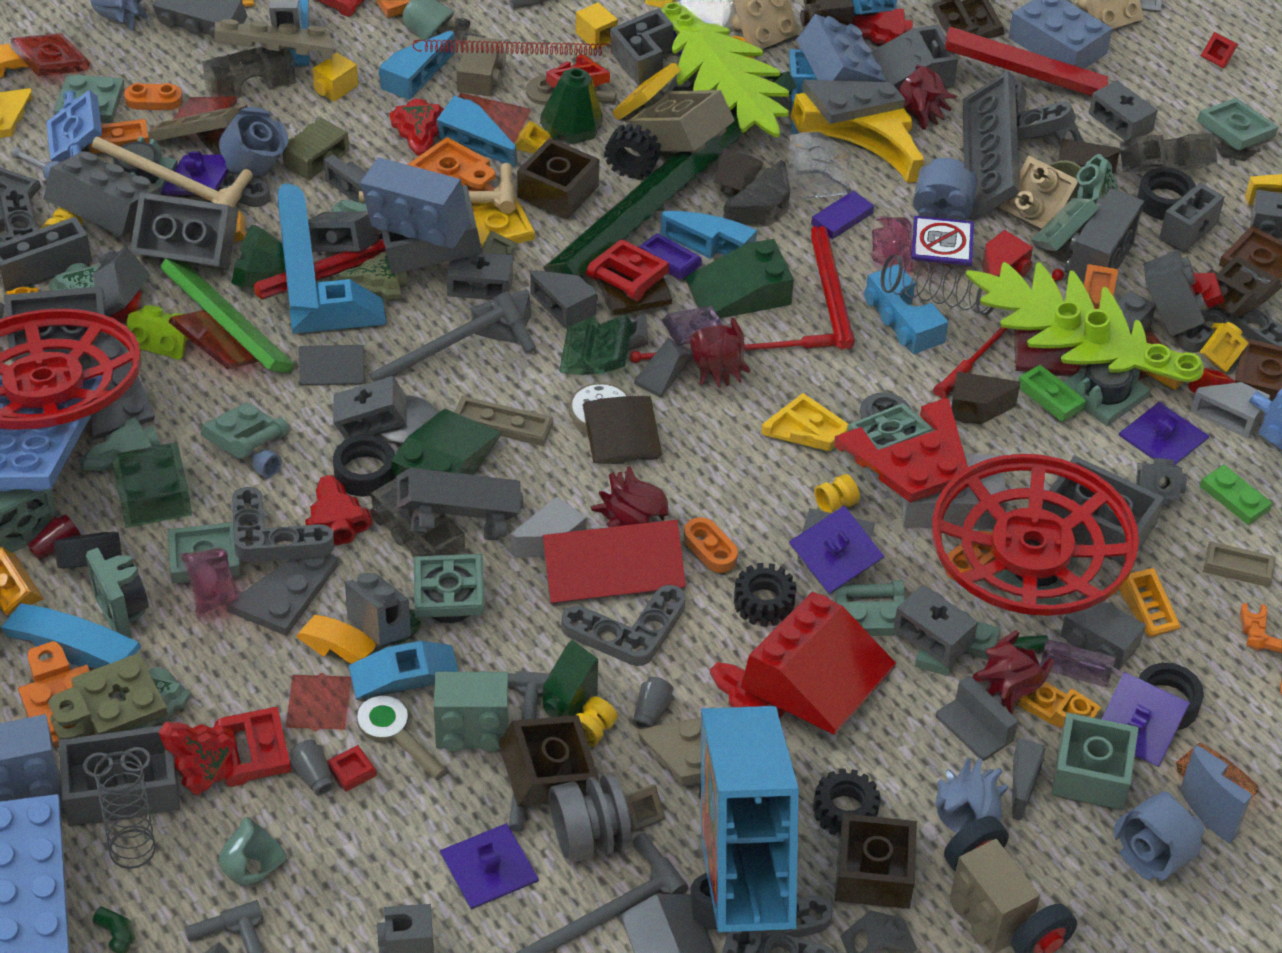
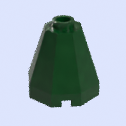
(573, 108)
(260, 258)

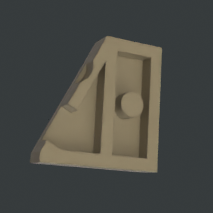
(677, 748)

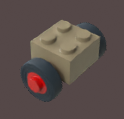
(999, 896)

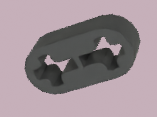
(255, 193)

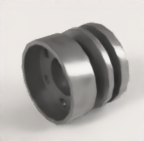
(598, 815)

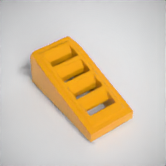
(1149, 579)

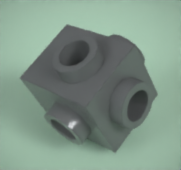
(1150, 474)

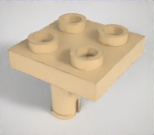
(1113, 12)
(764, 21)
(1041, 193)

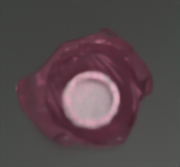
(892, 240)
(209, 579)

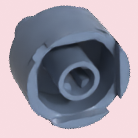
(253, 142)
(945, 190)
(1159, 837)

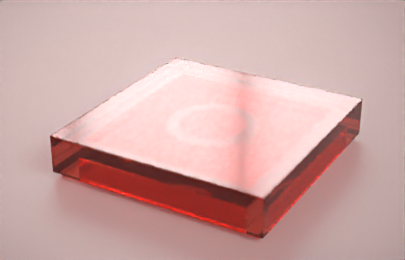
(49, 54)

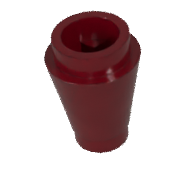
(56, 529)

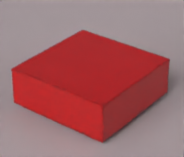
(351, 768)

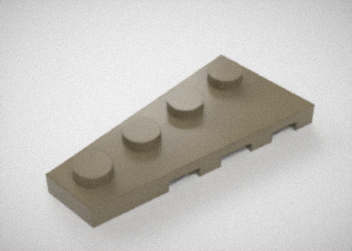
(274, 37)

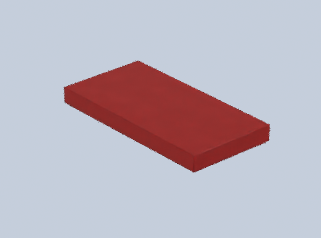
(613, 561)

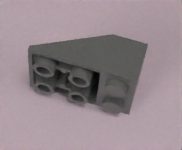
(917, 47)

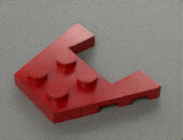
(915, 465)

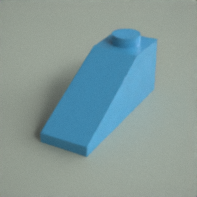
(410, 70)
(474, 129)

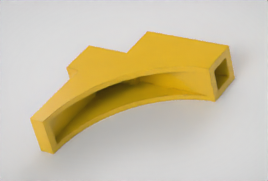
(880, 133)

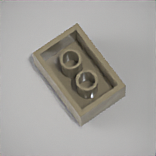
(685, 119)

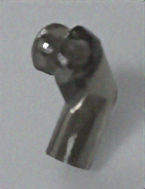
(462, 31)

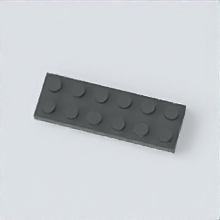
(992, 143)

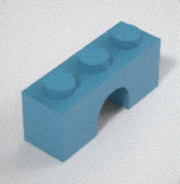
(915, 325)

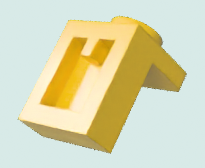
(1224, 345)

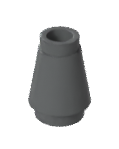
(652, 702)
(311, 764)

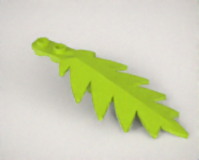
(725, 66)
(1098, 333)

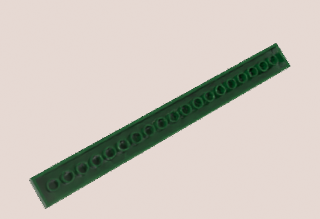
(649, 196)

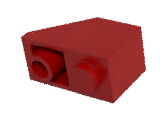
(1007, 249)

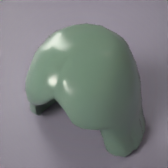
(425, 17)
(254, 843)

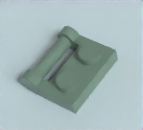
(243, 430)
(877, 616)

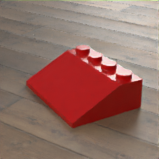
(817, 664)

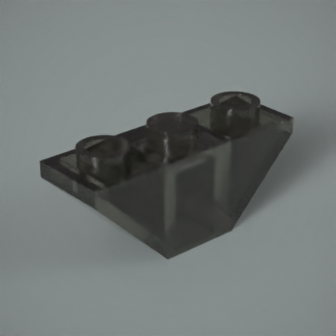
(762, 200)

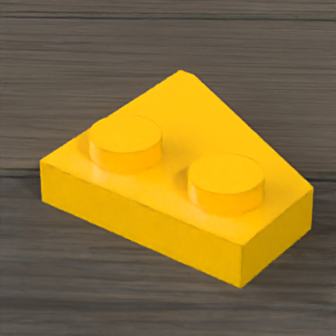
(12, 109)
(806, 424)

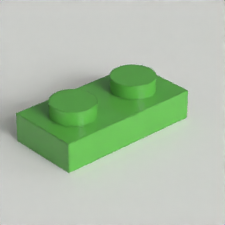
(1051, 393)
(1236, 494)

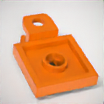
(459, 162)
(48, 678)

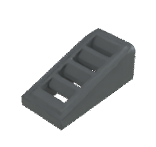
(1026, 769)

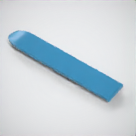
(297, 248)

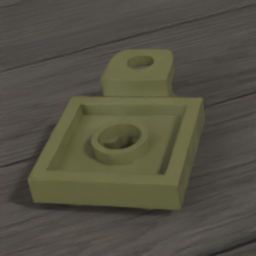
(94, 709)

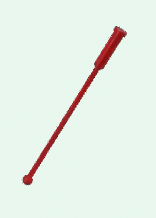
(806, 342)
(942, 389)

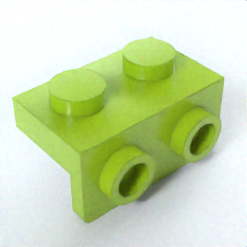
(155, 333)

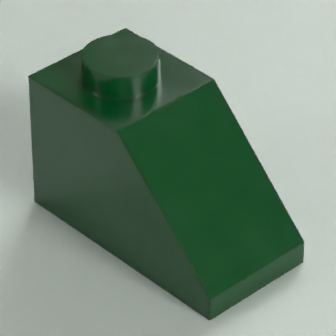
(571, 682)

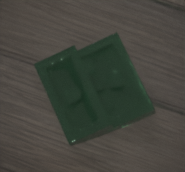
(596, 346)

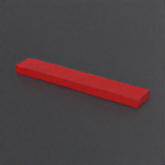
(1024, 62)

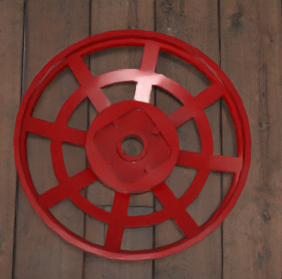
(56, 377)
(1036, 524)

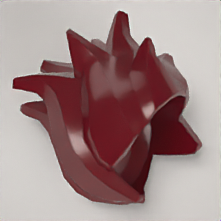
(925, 95)
(719, 351)
(631, 501)
(1012, 671)

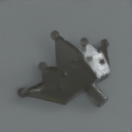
(1234, 154)

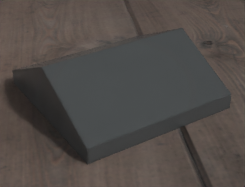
(665, 926)

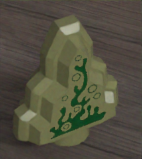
(377, 277)

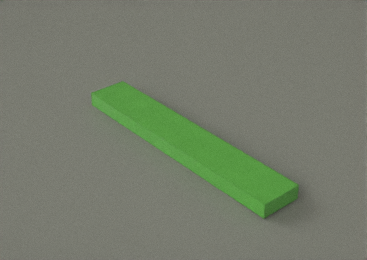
(227, 316)

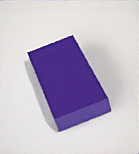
(843, 214)
(680, 259)

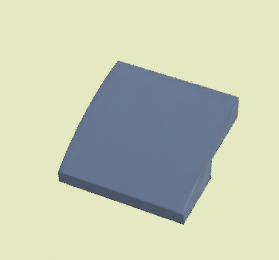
(1213, 796)

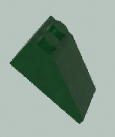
(744, 281)
(446, 445)

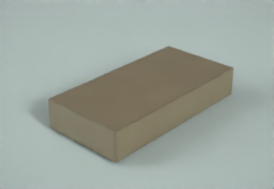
(1239, 564)

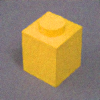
(594, 24)
(335, 77)

